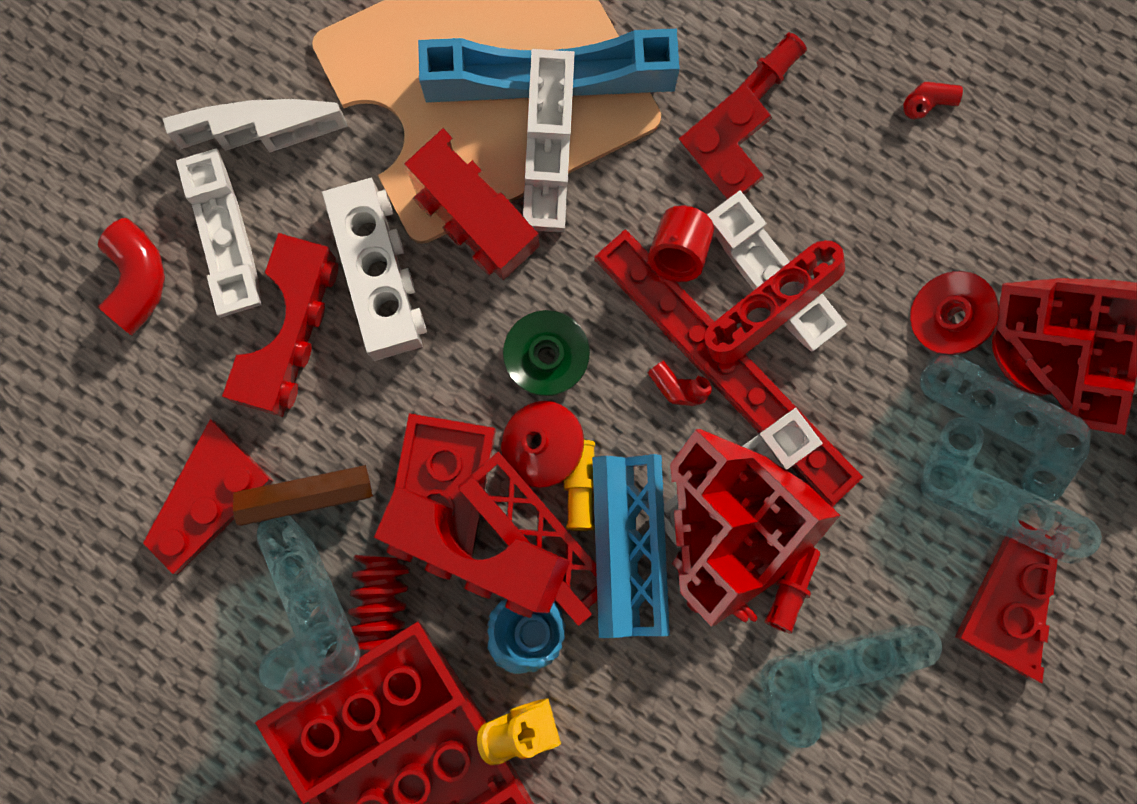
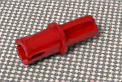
(775, 65)
(792, 593)

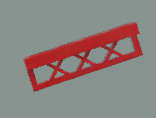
(506, 529)

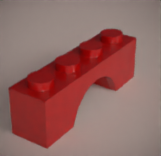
(268, 376)
(424, 530)

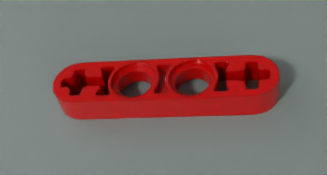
(780, 305)

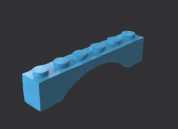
(474, 71)

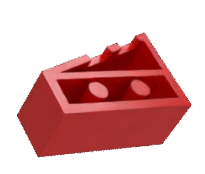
(470, 207)

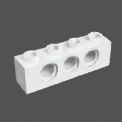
(348, 210)

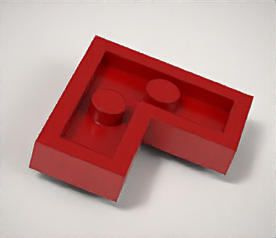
(718, 137)

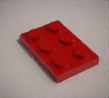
(439, 458)

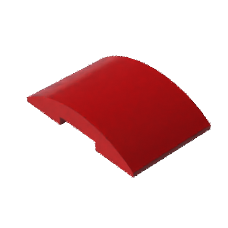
(390, 734)

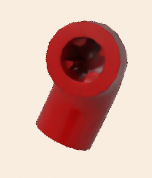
(140, 275)

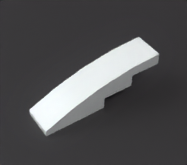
(273, 122)
(548, 139)

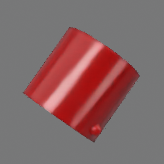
(681, 243)

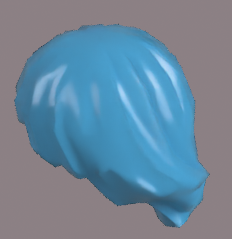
(523, 642)

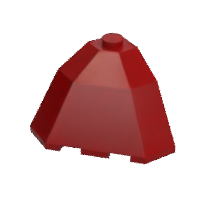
(1077, 343)
(739, 523)

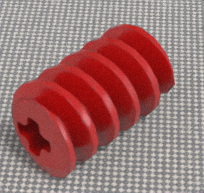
(377, 600)

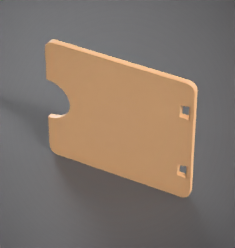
(376, 62)

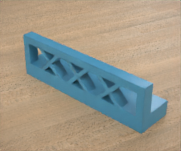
(621, 546)

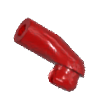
(928, 95)
(680, 391)

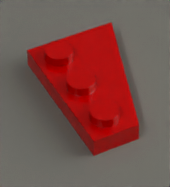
(1012, 608)

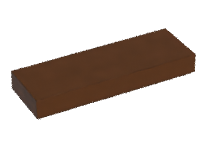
(301, 495)

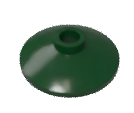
(546, 331)

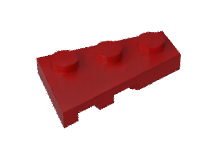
(202, 498)

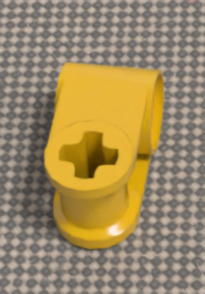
(519, 733)

